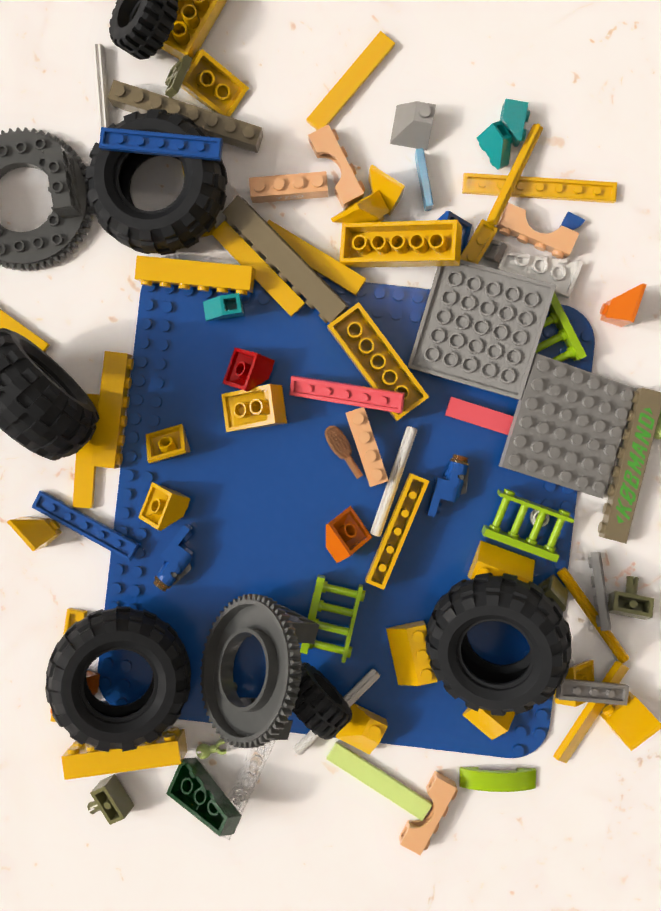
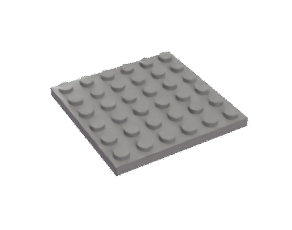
(482, 327)
(567, 426)

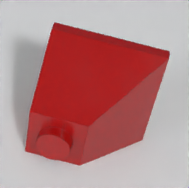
(247, 369)

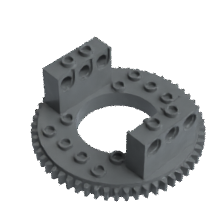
(68, 195)
(257, 720)

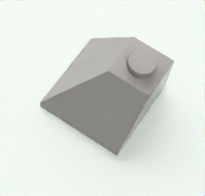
(413, 124)

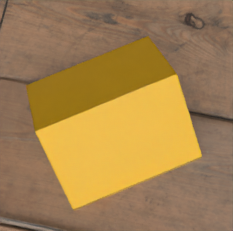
(166, 444)
(489, 724)

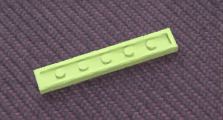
(379, 781)

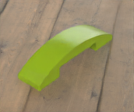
(497, 780)

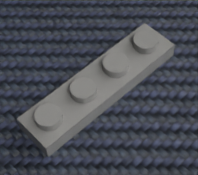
(600, 599)
(593, 692)

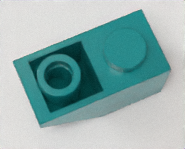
(514, 115)
(497, 144)
(223, 307)

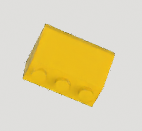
(500, 561)
(410, 654)

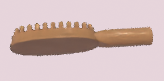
(342, 448)

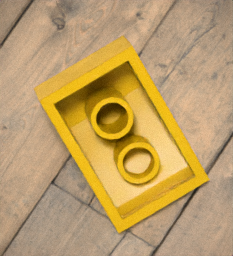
(213, 84)
(254, 409)
(631, 722)

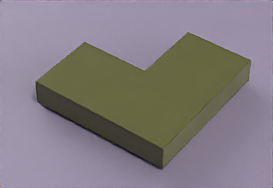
(177, 75)

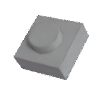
(495, 251)

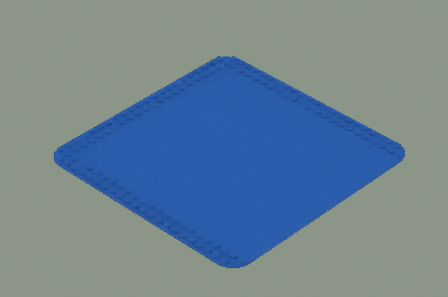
(271, 490)

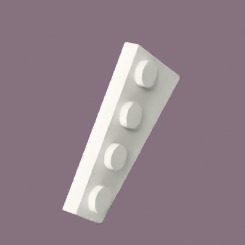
(549, 270)

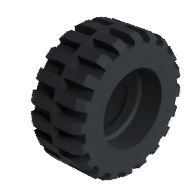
(142, 25)
(320, 704)

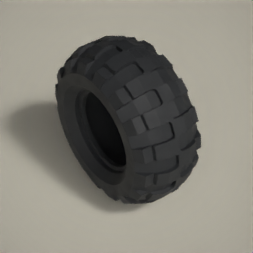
(164, 229)
(41, 401)
(488, 684)
(125, 725)

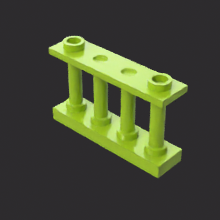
(566, 333)
(530, 544)
(318, 605)

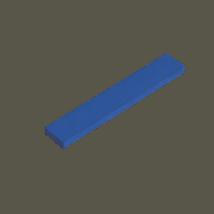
(161, 144)
(85, 525)

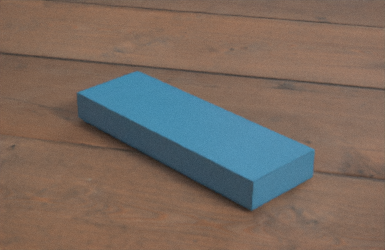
(423, 179)

